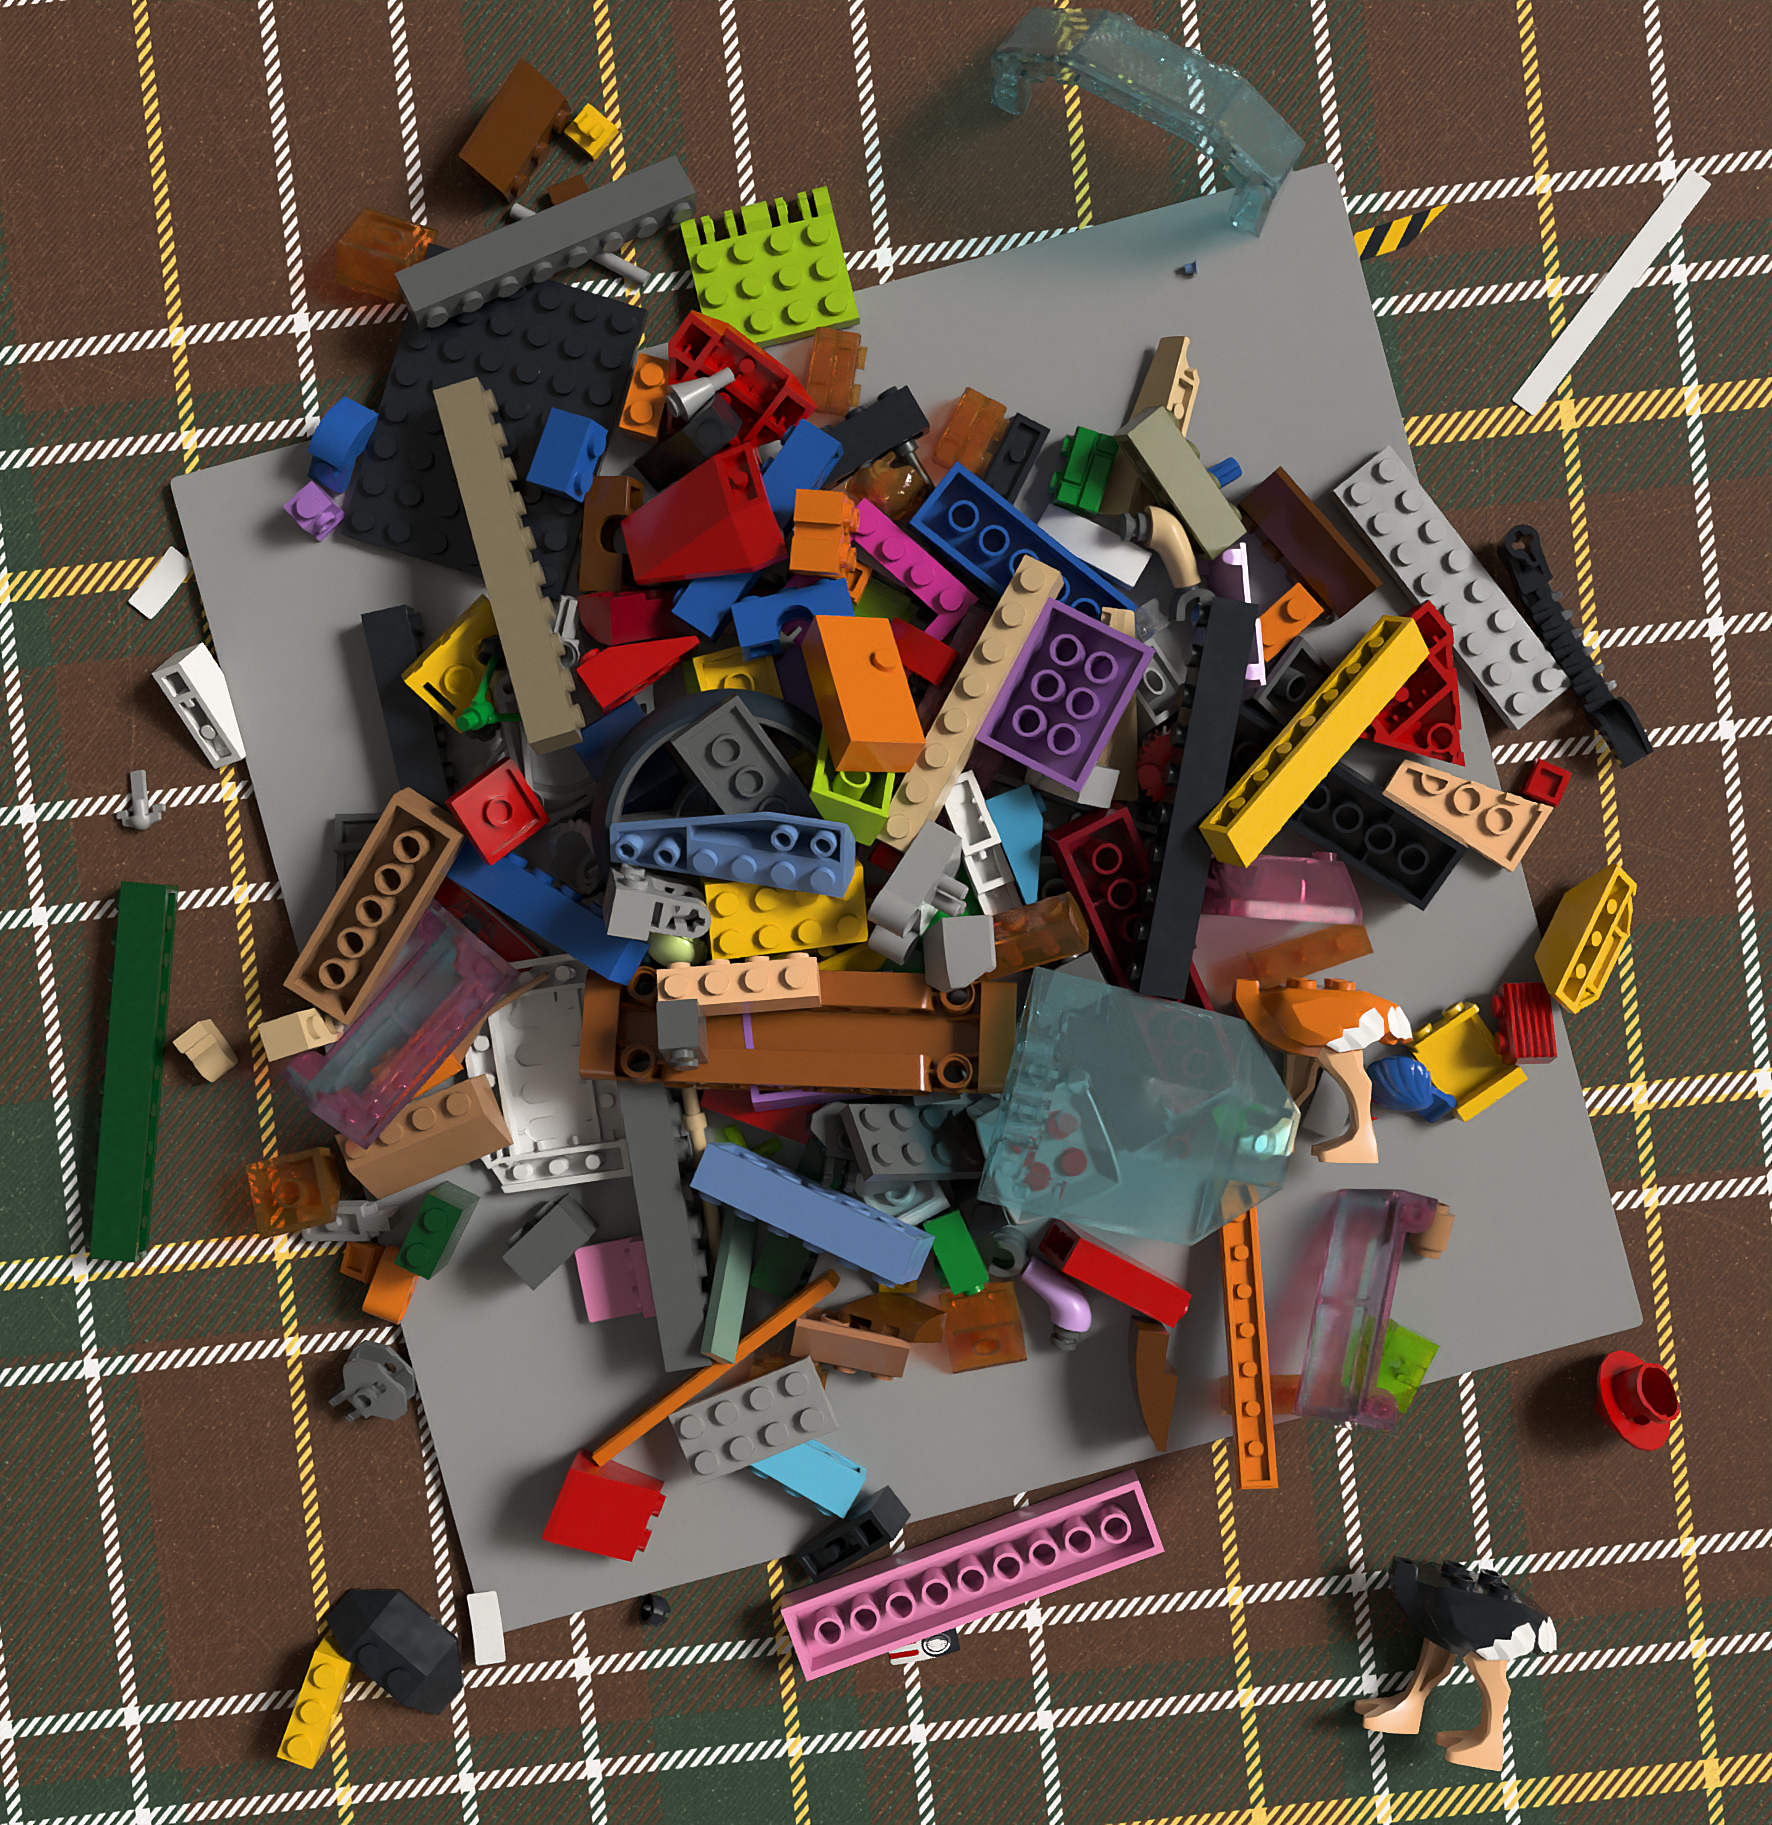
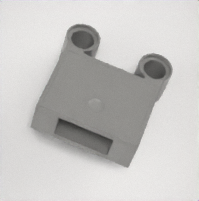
(916, 891)

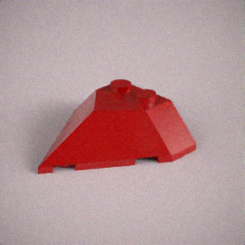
(763, 390)
(1426, 708)

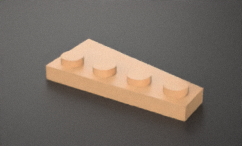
(1487, 819)

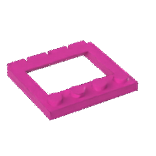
(908, 564)

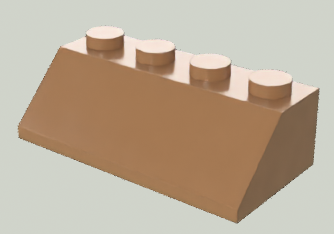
(430, 1138)

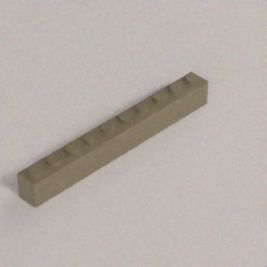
(508, 566)

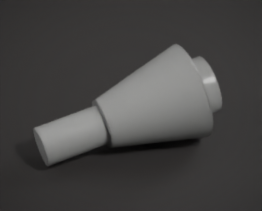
(690, 396)

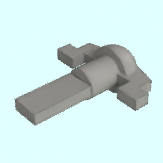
(142, 818)

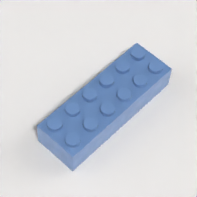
(813, 1213)

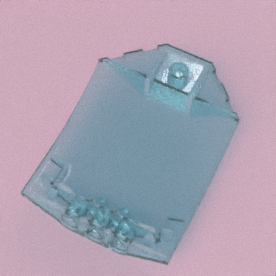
(1136, 1114)

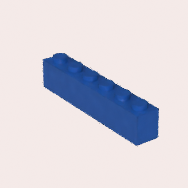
(801, 464)
(549, 911)

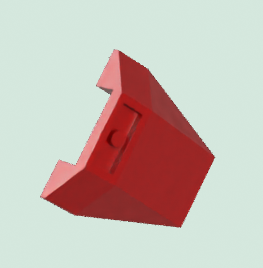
(707, 522)

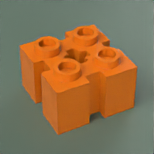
(823, 534)

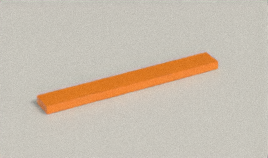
(1247, 1353)
(706, 1375)

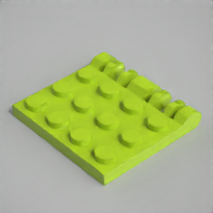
(775, 279)

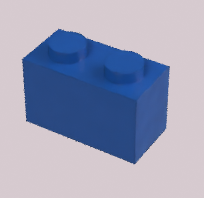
(567, 455)

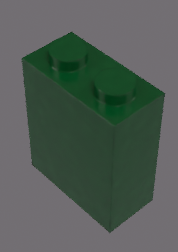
(437, 1230)

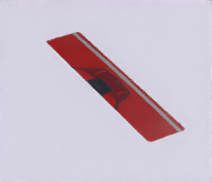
(486, 923)

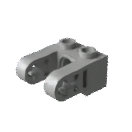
(639, 905)

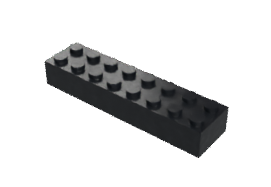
(1359, 820)

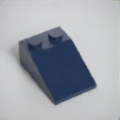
(656, 781)

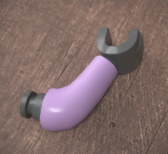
(1065, 1299)

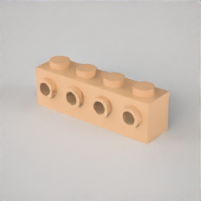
(746, 986)

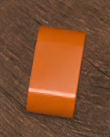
(390, 1288)

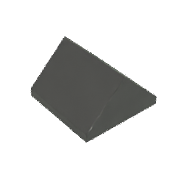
(1290, 681)

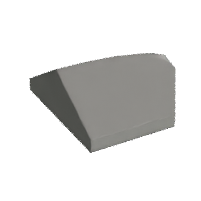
(958, 951)

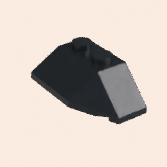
(399, 1647)

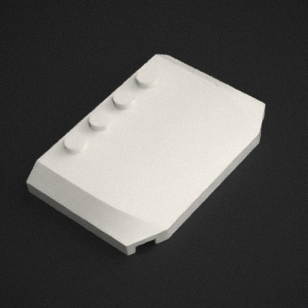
(530, 1054)

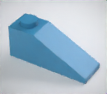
(1020, 830)

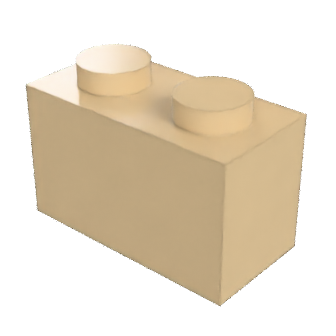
(299, 1033)

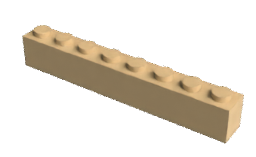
(968, 704)

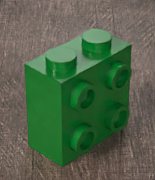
(958, 1256)

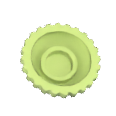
(673, 949)

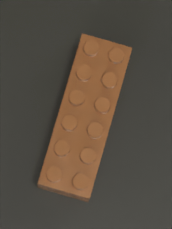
(377, 906)

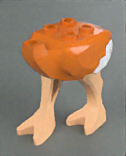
(1325, 1029)

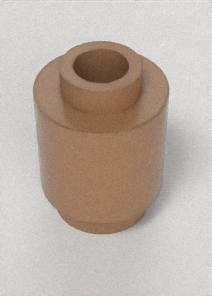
(1436, 1238)

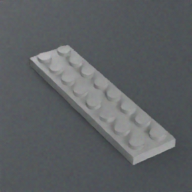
(1437, 566)

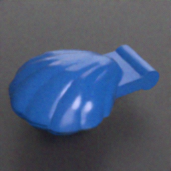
(1406, 1086)

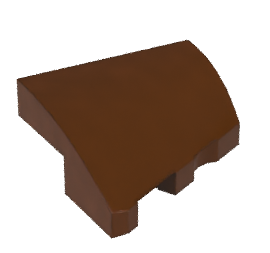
(897, 1316)

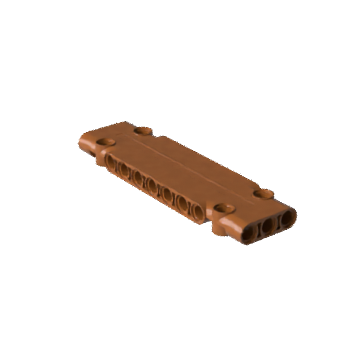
(867, 1038)

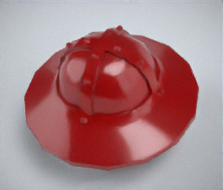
(1636, 1399)

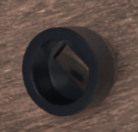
(653, 1610)

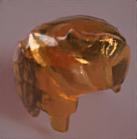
(888, 489)

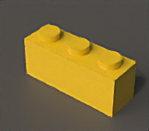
(317, 1705)

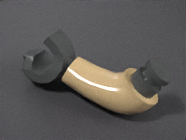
(1166, 535)

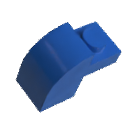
(338, 441)

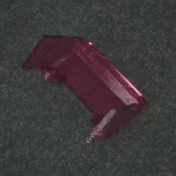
(1284, 889)

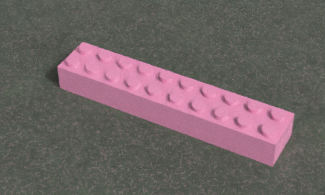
(970, 1574)

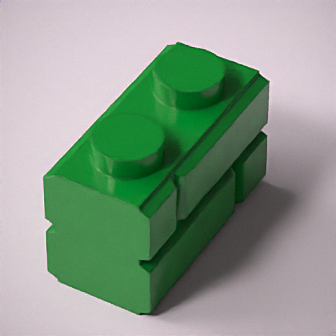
(1085, 471)

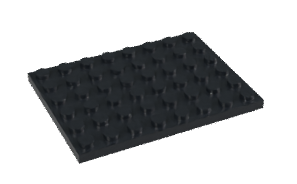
(535, 354)

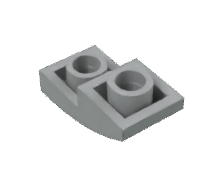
(1327, 1108)

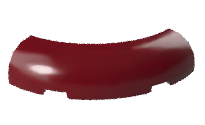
(643, 613)

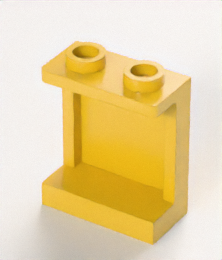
(1464, 1060)

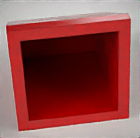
(604, 1508)

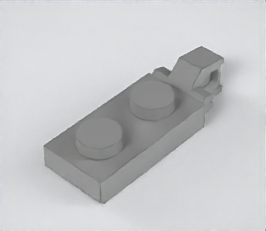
(355, 1222)

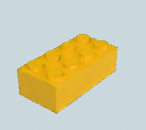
(775, 920)

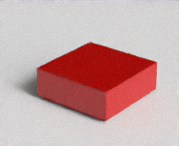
(1545, 783)

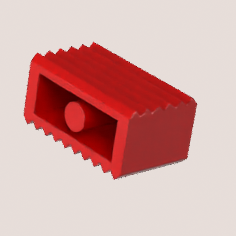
(1524, 1024)

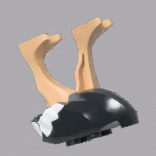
(1469, 1618)

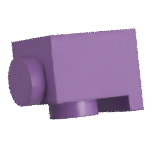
(315, 511)

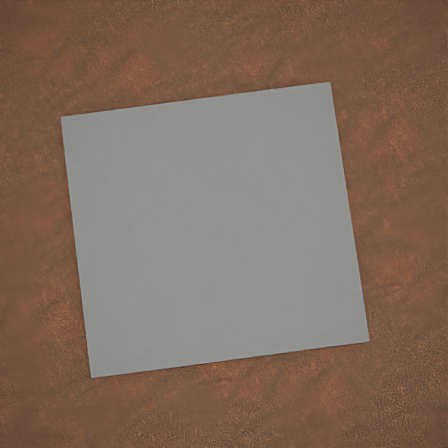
(1067, 340)

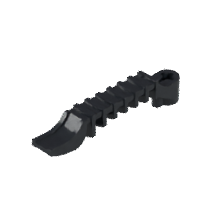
(1608, 715)

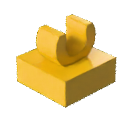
(591, 131)

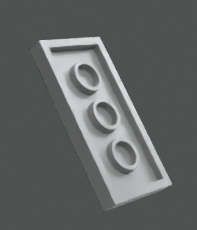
(753, 1420)

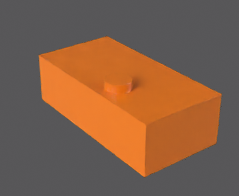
(862, 694)

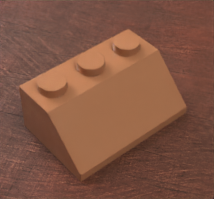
(848, 1345)

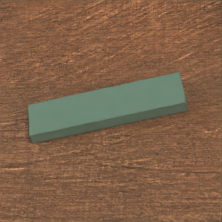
(729, 1288)

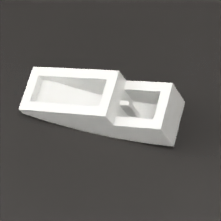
(1096, 546)

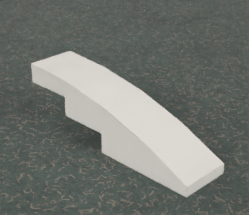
(980, 847)

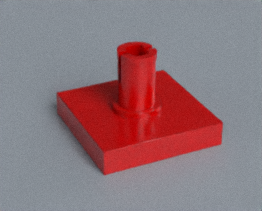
(497, 810)

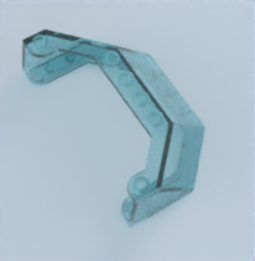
(1162, 85)

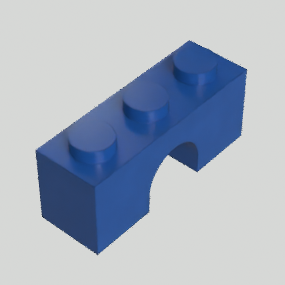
(762, 618)

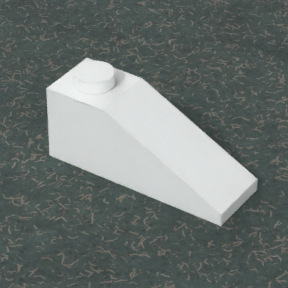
(203, 702)

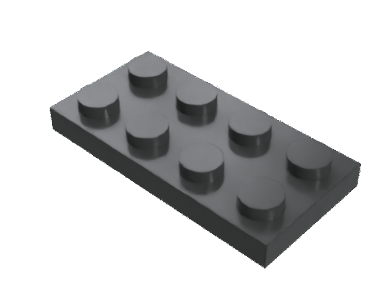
(742, 763)
(913, 1142)

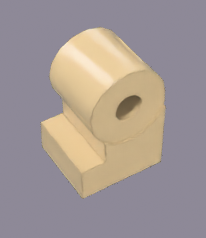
(207, 1050)

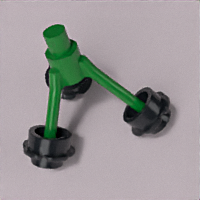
(480, 718)

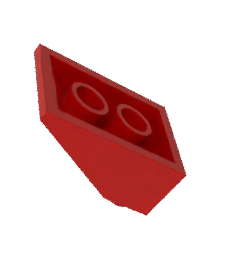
(628, 669)

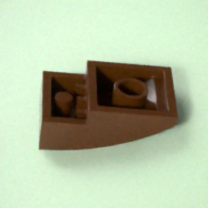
(1152, 1376)

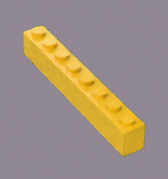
(1314, 741)

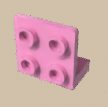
(615, 1279)

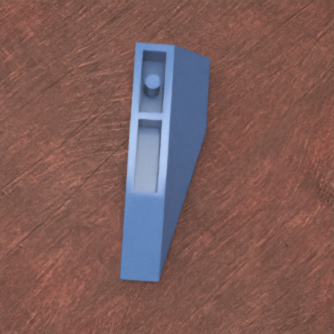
(744, 848)

